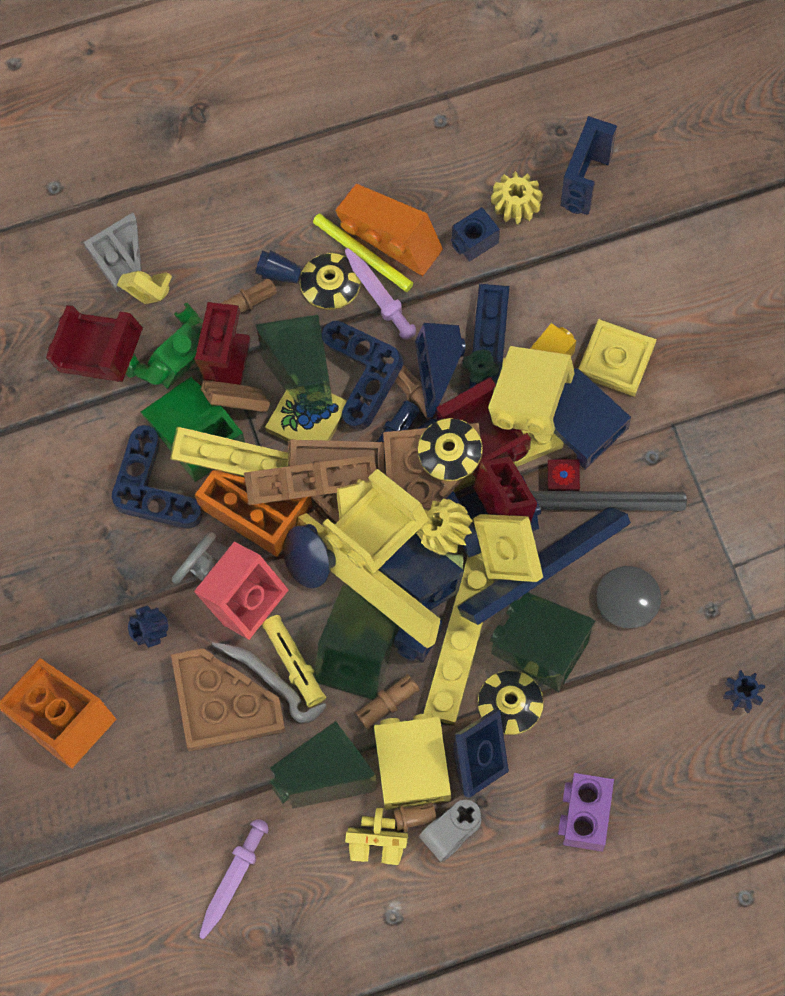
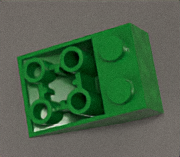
(190, 409)

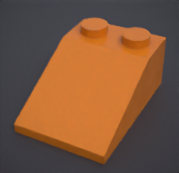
(57, 712)

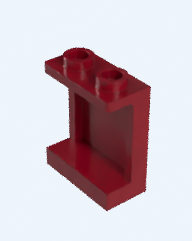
(94, 344)
(220, 349)
(473, 408)

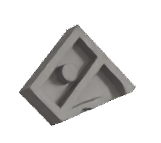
(116, 249)

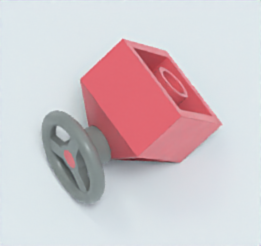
(236, 588)

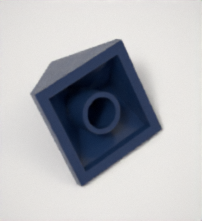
(480, 753)

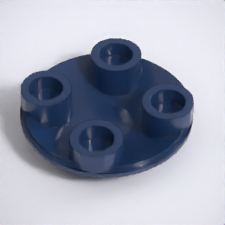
(307, 556)

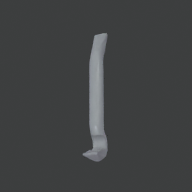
(272, 680)

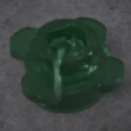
(480, 357)

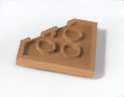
(315, 451)
(407, 471)
(221, 702)

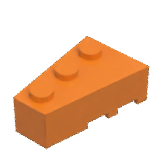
(390, 227)
(262, 523)

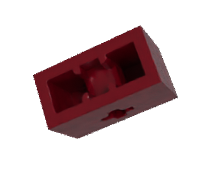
(504, 489)

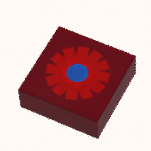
(563, 475)

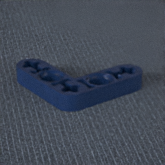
(373, 362)
(138, 485)

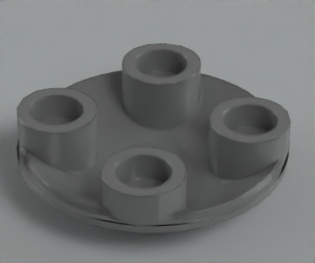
(628, 597)

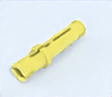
(312, 693)

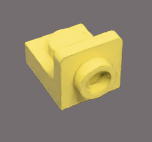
(144, 287)

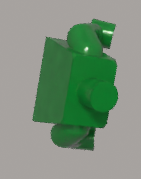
(174, 356)

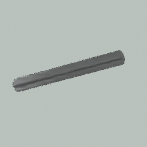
(613, 499)

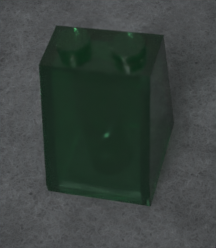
(298, 360)
(542, 639)
(355, 646)
(322, 770)

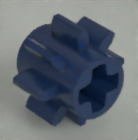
(148, 626)
(748, 684)

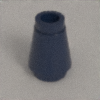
(277, 268)

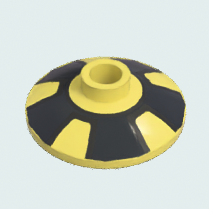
(329, 293)
(450, 464)
(515, 717)

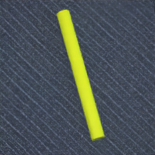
(363, 252)

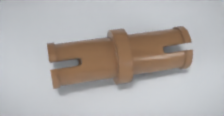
(387, 701)

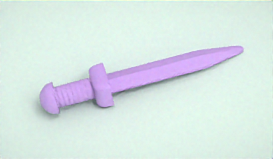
(389, 308)
(243, 857)

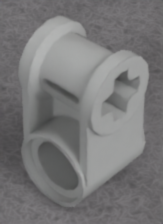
(447, 834)

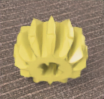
(516, 197)
(445, 527)

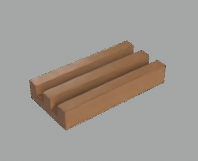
(235, 396)

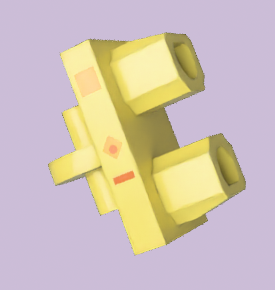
(361, 839)

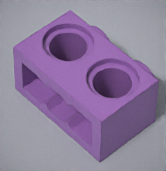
(594, 813)

